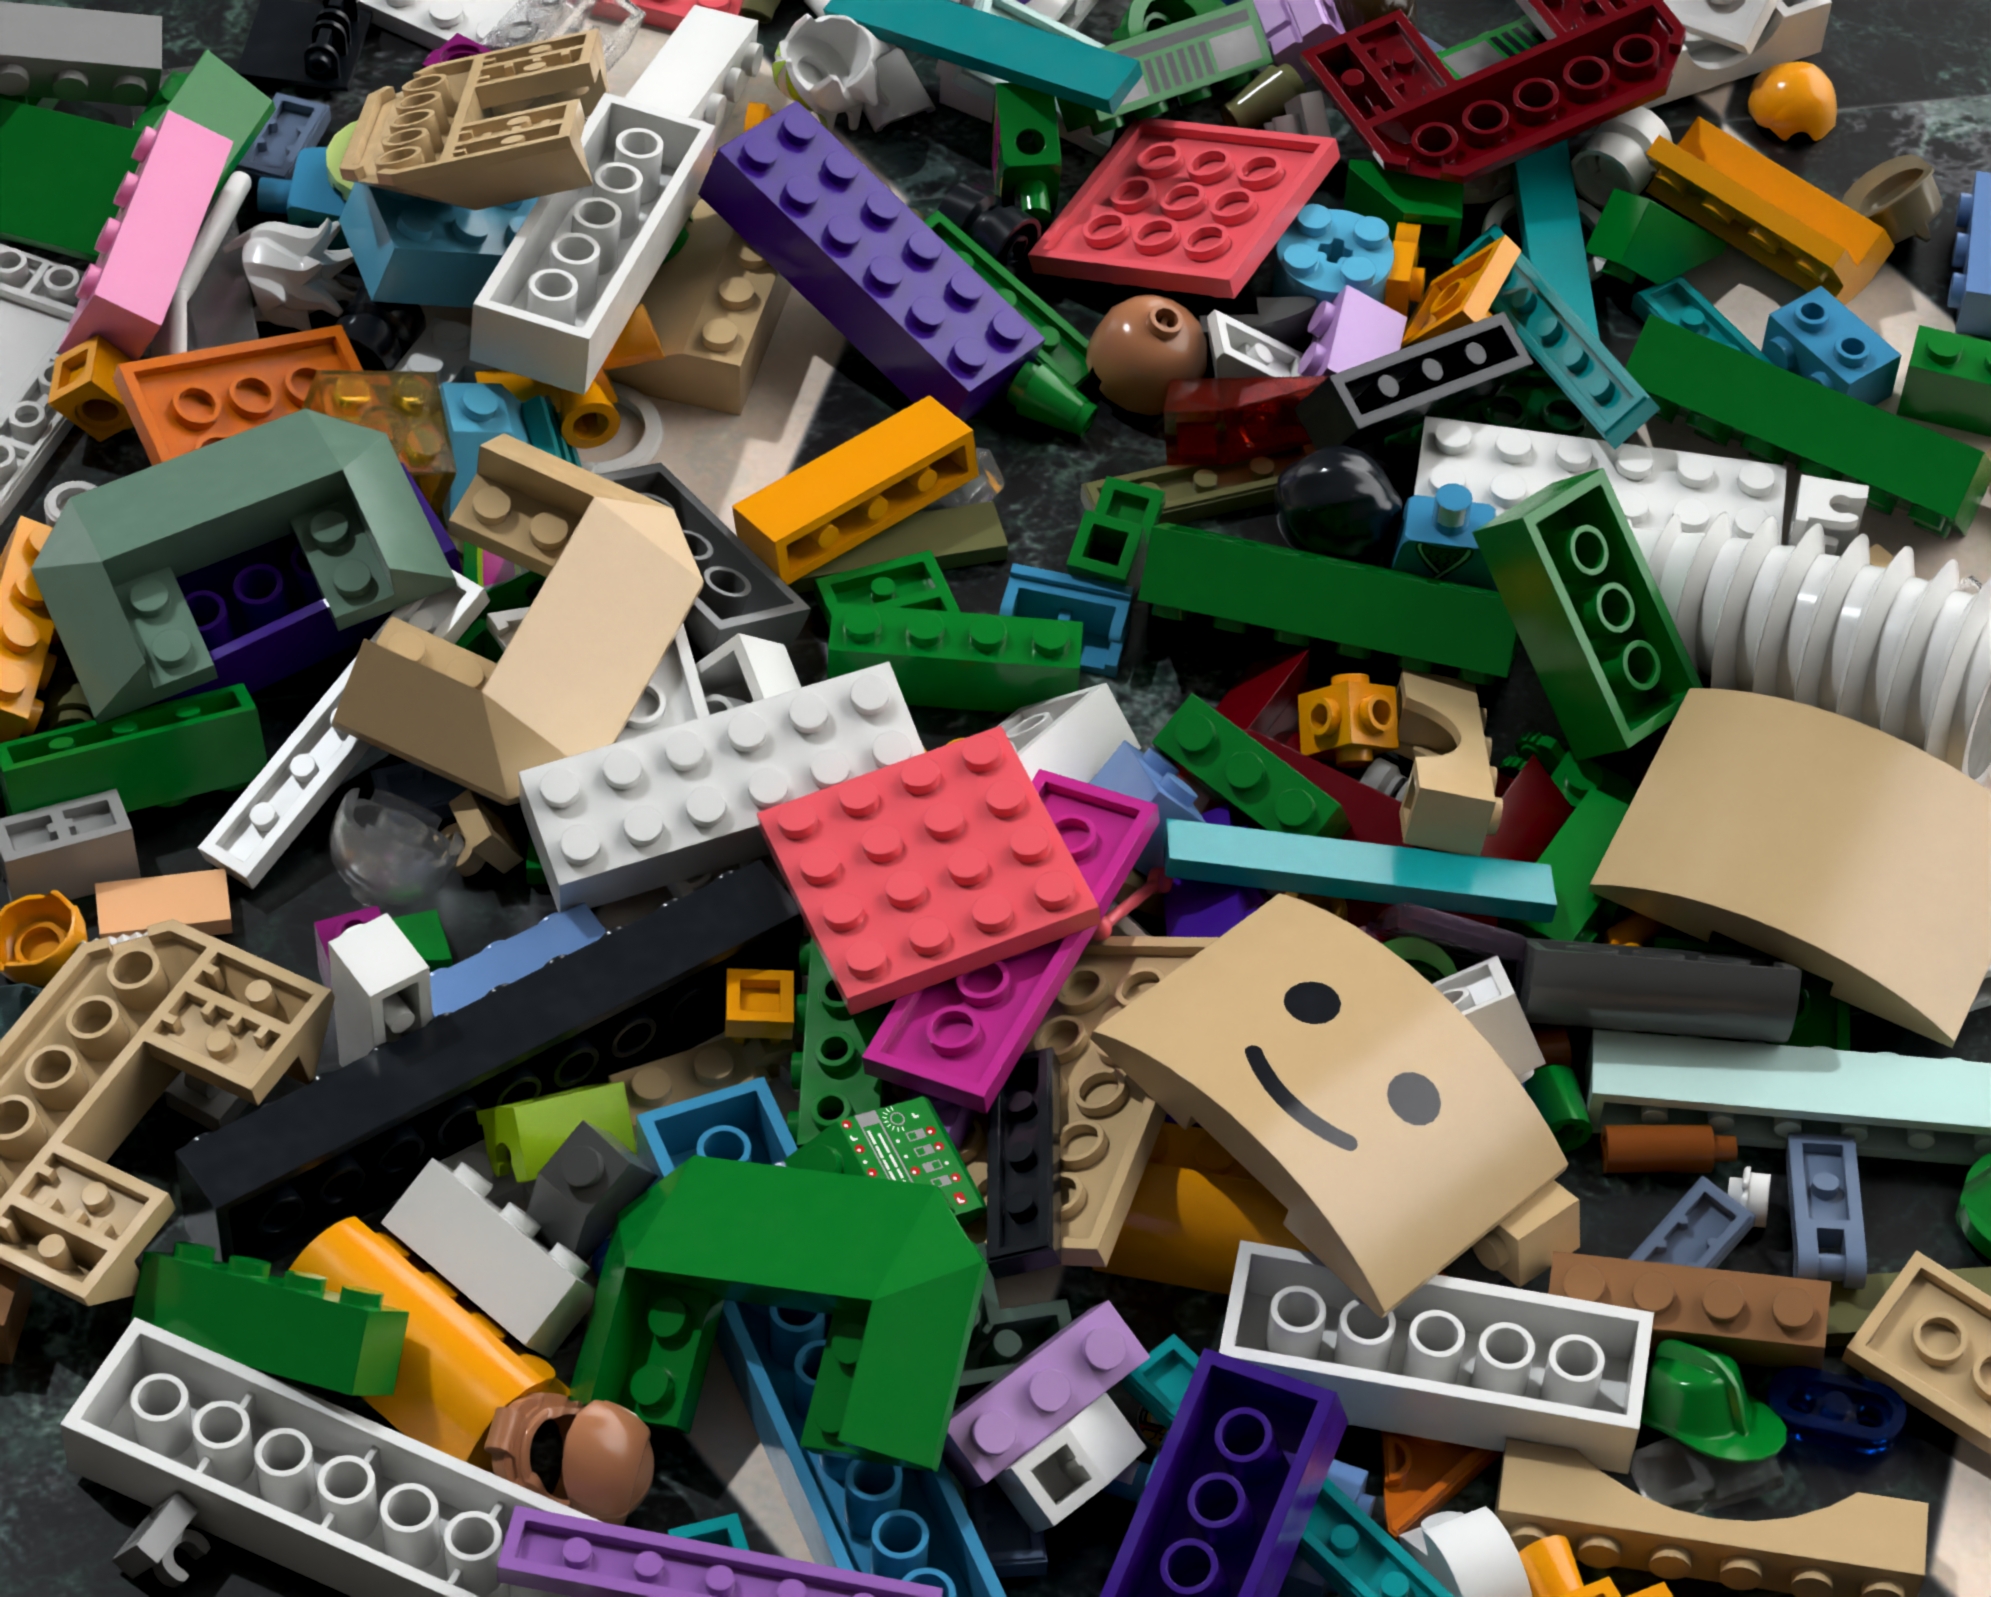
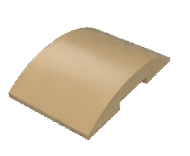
(1816, 852)

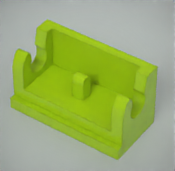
(541, 1124)

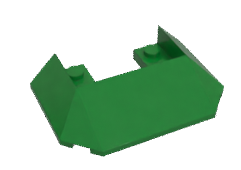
(66, 168)
(799, 1239)

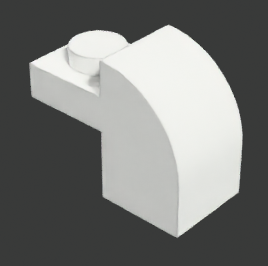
(1469, 1554)

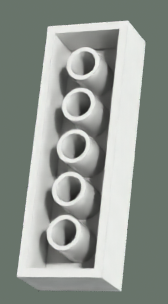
(594, 248)
(1650, 483)
(693, 791)
(1451, 1359)

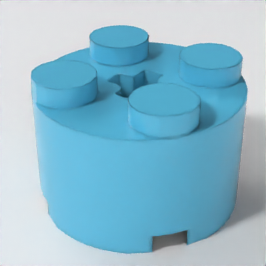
(1332, 250)

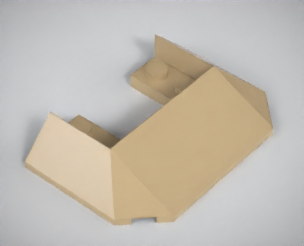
(484, 125)
(580, 655)
(95, 1062)

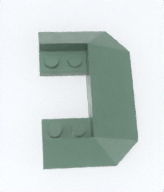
(123, 544)

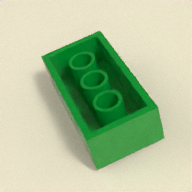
(1588, 613)

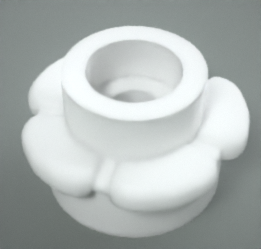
(1752, 1193)

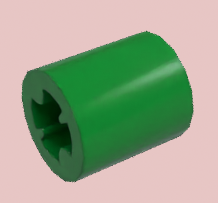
(1561, 1104)

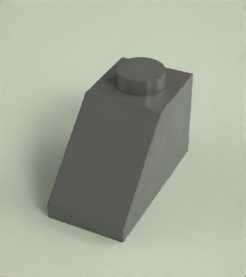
(585, 1189)

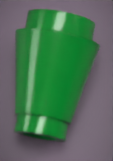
(1050, 400)

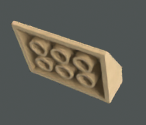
(712, 316)

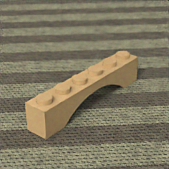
(1844, 1550)

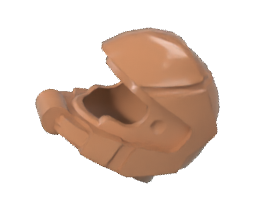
(604, 1453)

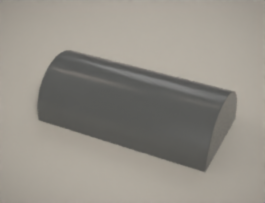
(738, 587)
(1657, 990)

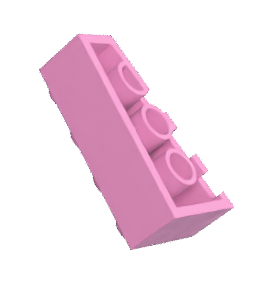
(150, 237)

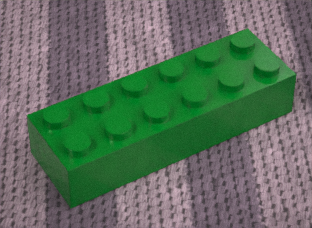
(1809, 426)
(1329, 600)

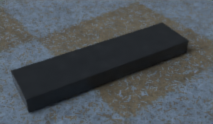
(1025, 1168)

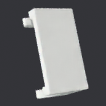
(1834, 506)

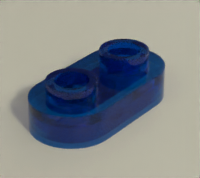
(1834, 1408)

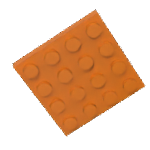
(225, 389)

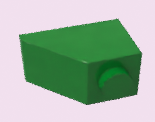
(1648, 241)

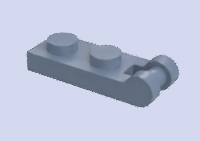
(1826, 1208)

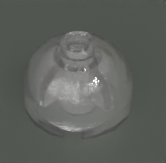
(391, 849)

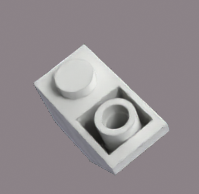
(1071, 1464)

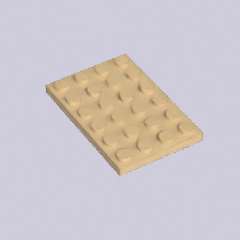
(1104, 1113)

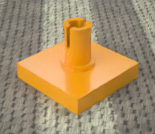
(1462, 293)

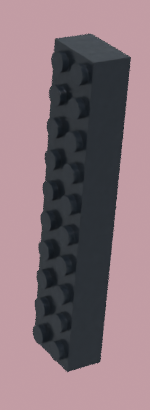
(375, 1124)

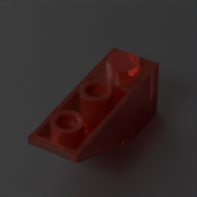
(1233, 418)

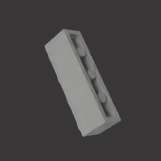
(79, 54)

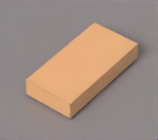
(191, 898)

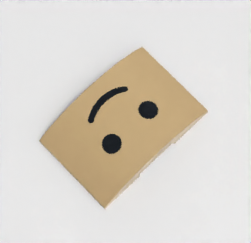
(1341, 1094)

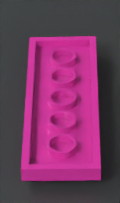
(972, 1029)

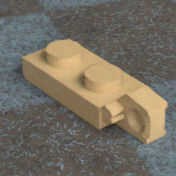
(701, 1072)

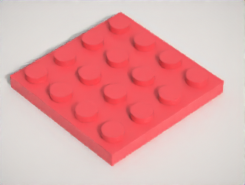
(1185, 207)
(927, 869)

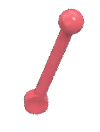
(1156, 883)

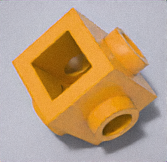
(1348, 721)

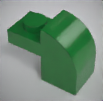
(1117, 534)

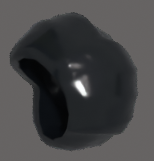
(1337, 505)

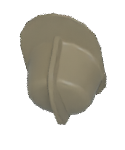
(1898, 197)

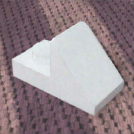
(1247, 353)

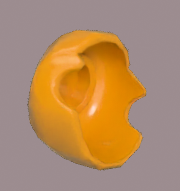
(1793, 100)
(38, 937)

